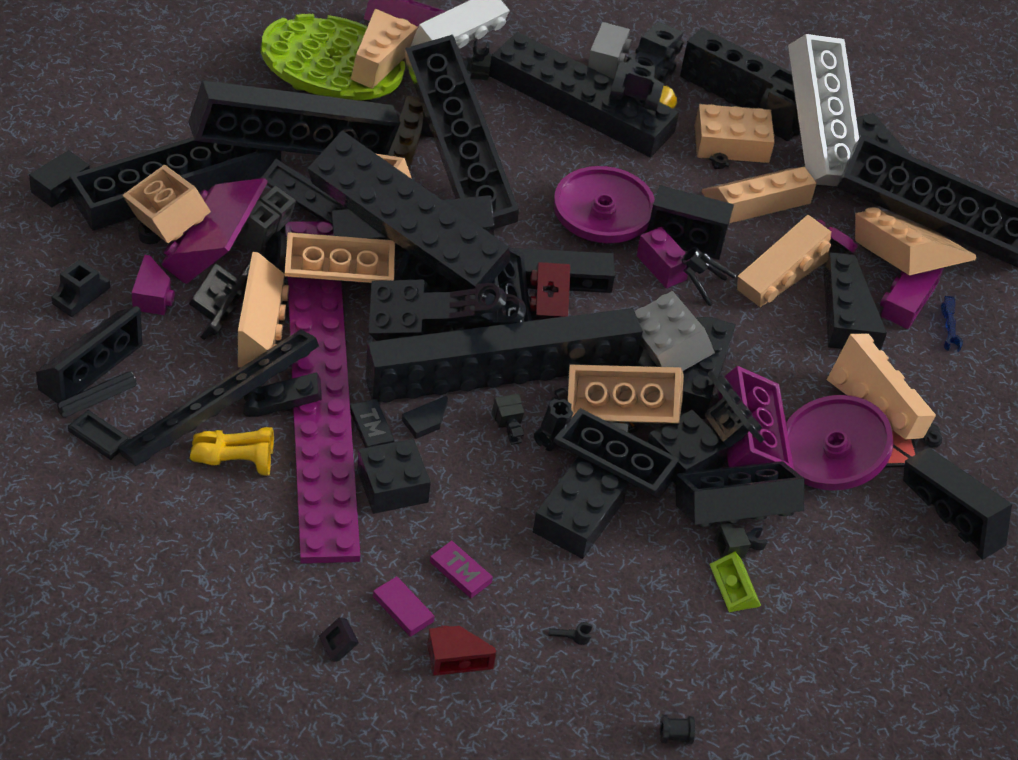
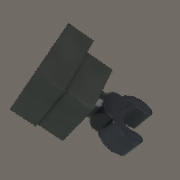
(480, 62)
(509, 413)
(736, 539)

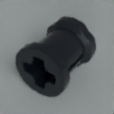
(677, 729)

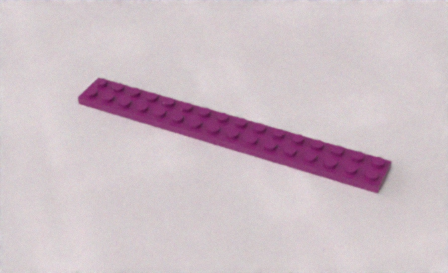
(323, 427)

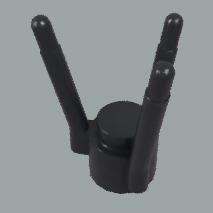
(699, 262)

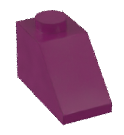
(152, 288)

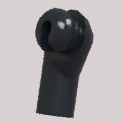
(933, 437)

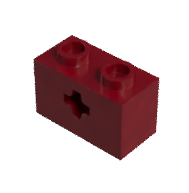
(558, 278)

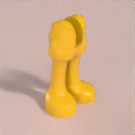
(215, 447)

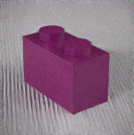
(662, 257)

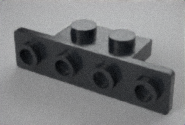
(216, 296)
(731, 415)

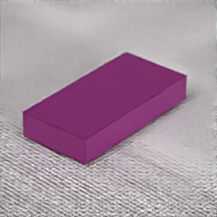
(403, 606)

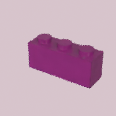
(909, 296)

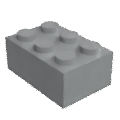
(672, 333)

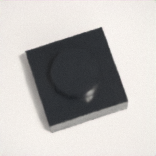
(338, 639)

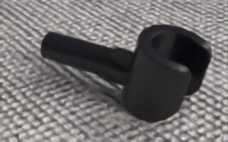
(577, 634)

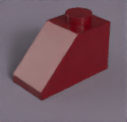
(458, 651)

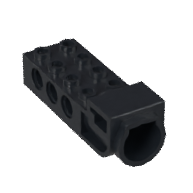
(742, 79)

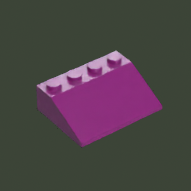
(215, 235)

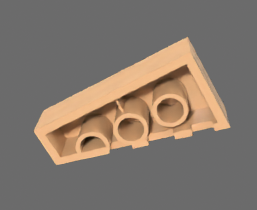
(381, 48)

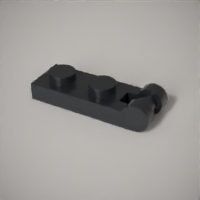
(283, 395)

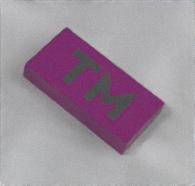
(461, 569)

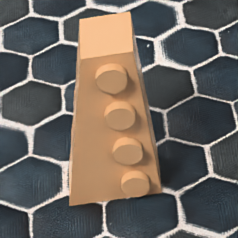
(786, 262)
(867, 374)

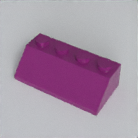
(766, 405)

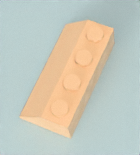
(765, 193)
(339, 258)
(261, 309)
(627, 392)

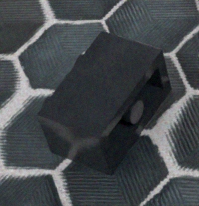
(52, 180)

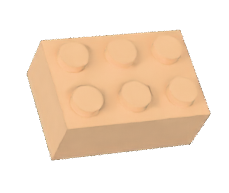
(734, 131)
(167, 203)

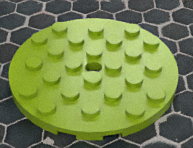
(302, 55)

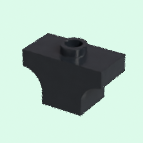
(78, 288)

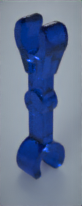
(948, 311)

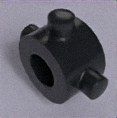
(719, 161)

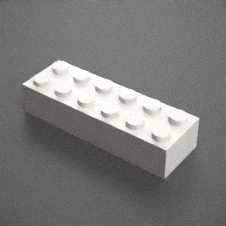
(823, 105)

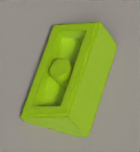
(734, 583)

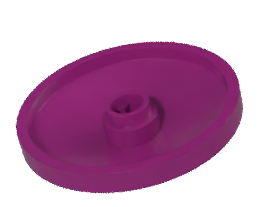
(603, 204)
(839, 442)

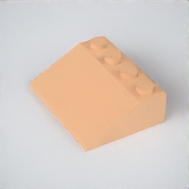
(907, 243)

